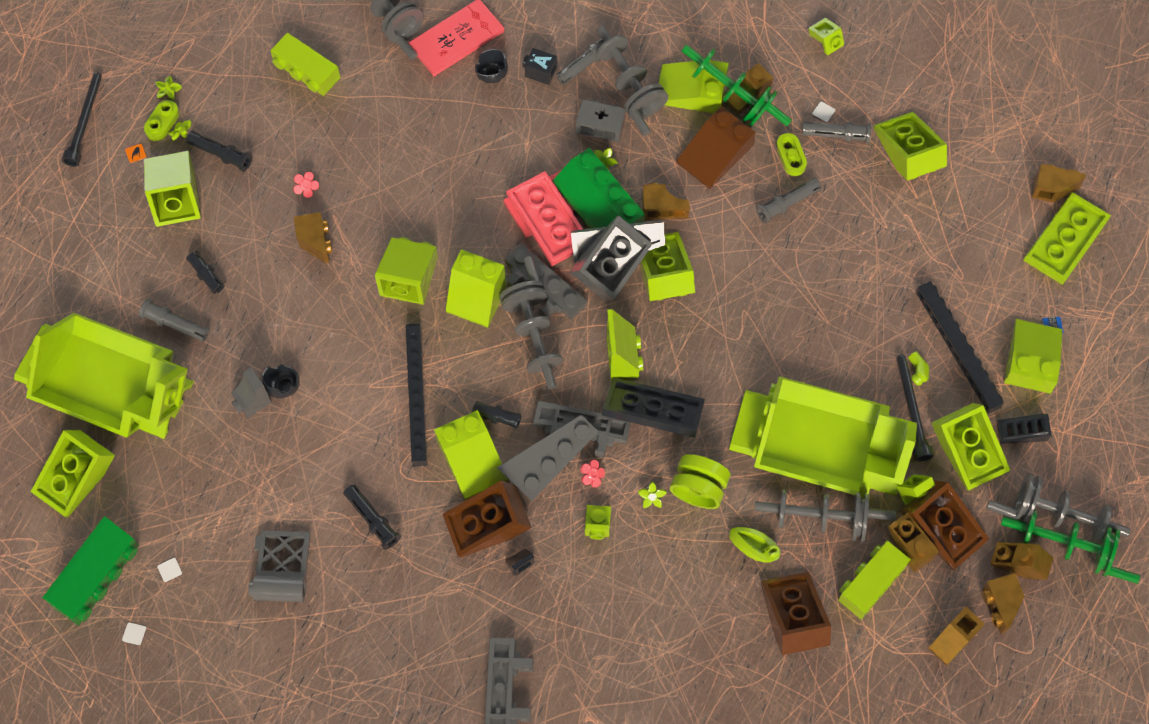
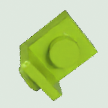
(828, 34)
(915, 487)
(597, 521)

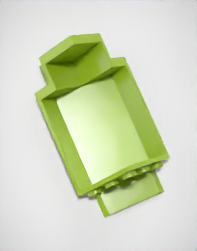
(104, 376)
(825, 438)

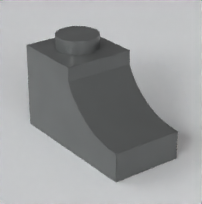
(250, 394)

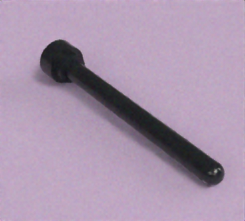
(72, 155)
(922, 450)

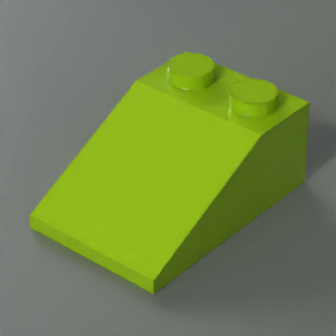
(691, 93)
(912, 145)
(667, 270)
(622, 348)
(1034, 356)
(971, 445)
(470, 454)
(71, 471)

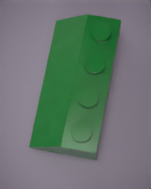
(595, 192)
(91, 571)

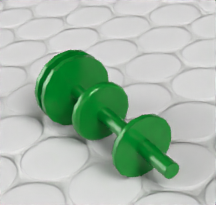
(758, 105)
(1105, 550)

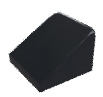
(520, 561)

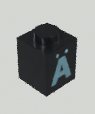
(540, 66)

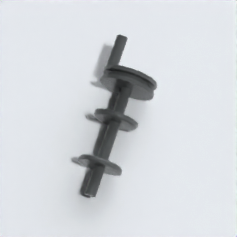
(399, 22)
(645, 100)
(523, 297)
(1029, 498)
(859, 516)

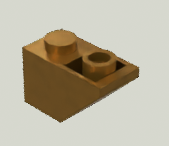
(1055, 183)
(311, 235)
(912, 542)
(1023, 559)
(1004, 599)
(956, 636)

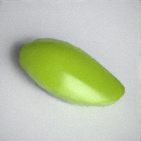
(754, 544)

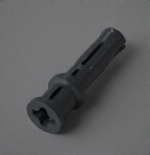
(228, 153)
(377, 524)

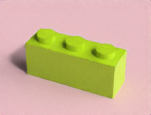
(305, 64)
(873, 579)

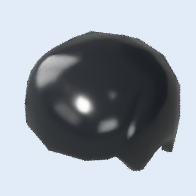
(491, 66)
(280, 381)

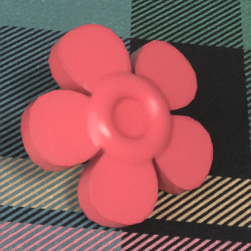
(305, 184)
(592, 473)

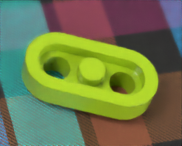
(163, 119)
(791, 156)

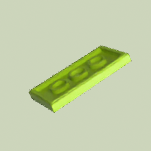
(1067, 238)

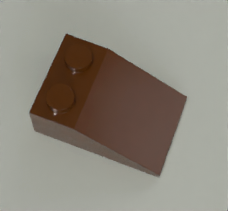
(716, 147)
(487, 519)
(947, 523)
(796, 613)

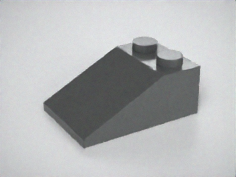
(611, 259)

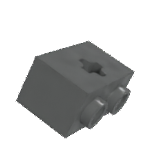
(601, 120)

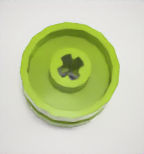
(700, 481)

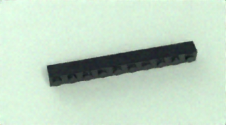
(959, 347)
(416, 395)

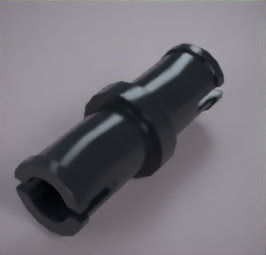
(205, 272)
(497, 414)

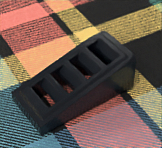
(1023, 421)

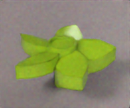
(167, 88)
(180, 128)
(605, 157)
(652, 495)

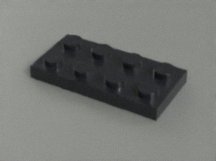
(653, 407)

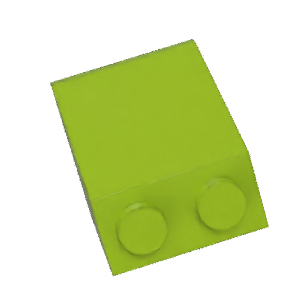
(171, 188)
(406, 270)
(475, 288)

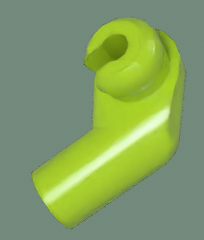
(922, 369)

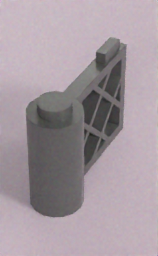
(279, 585)

